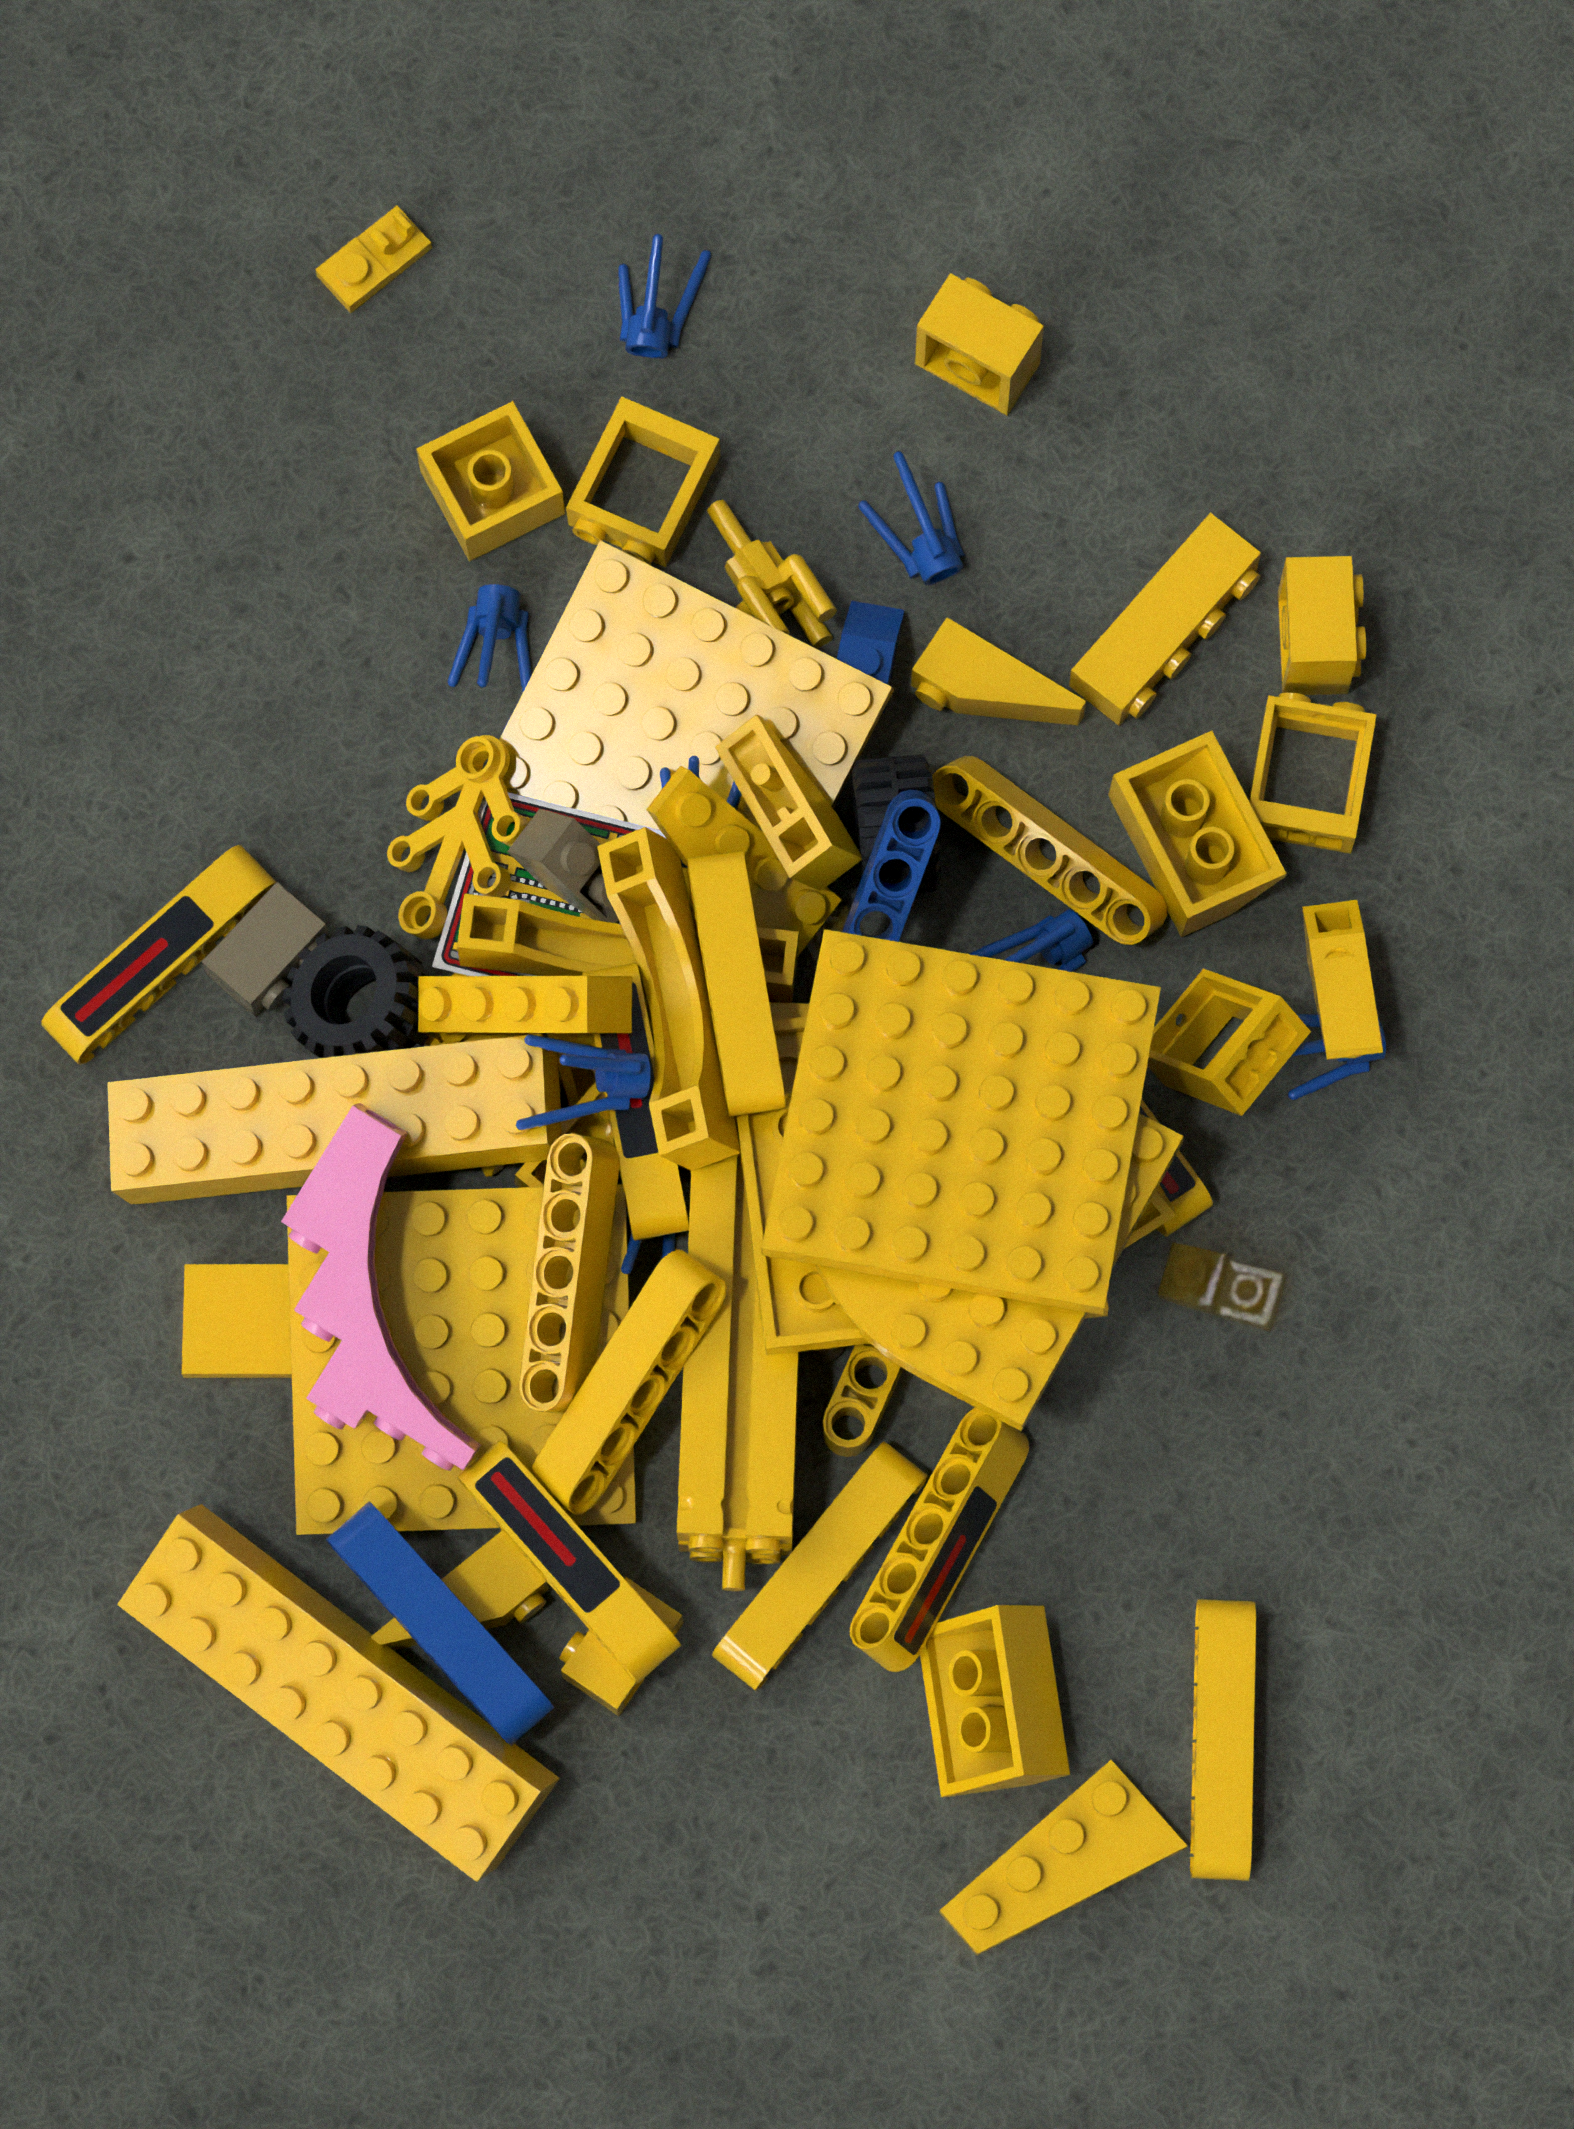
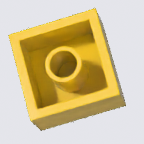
(979, 343)
(491, 481)
(1317, 625)

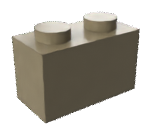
(262, 949)

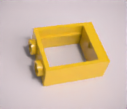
(662, 435)
(1301, 824)
(1245, 1061)

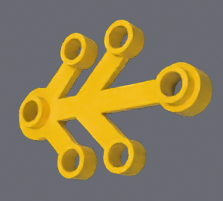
(457, 830)

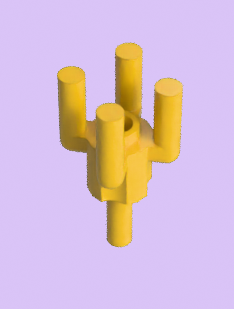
(772, 584)

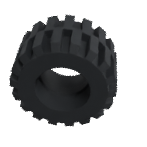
(873, 788)
(332, 976)

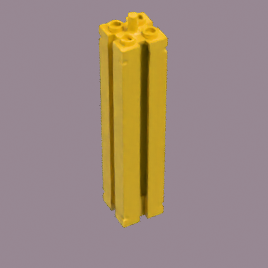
(734, 1396)

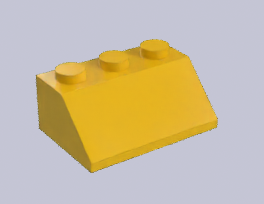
(1195, 832)
(993, 1701)

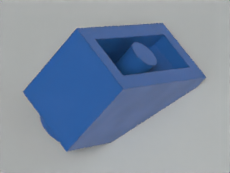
(871, 639)

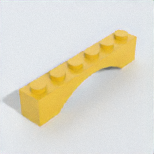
(654, 909)
(545, 942)

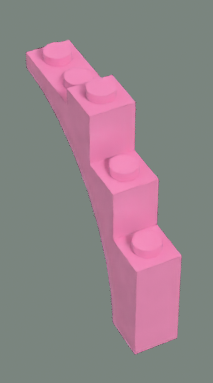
(366, 1371)

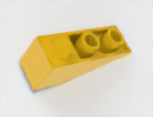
(1341, 979)

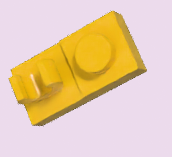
(373, 259)

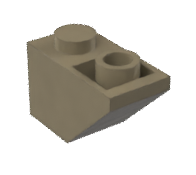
(565, 862)

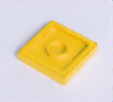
(236, 1321)

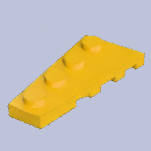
(705, 824)
(1075, 1852)

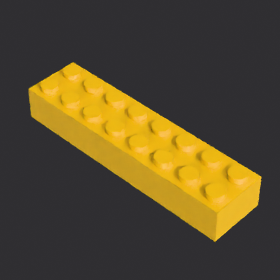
(275, 1120)
(338, 1691)

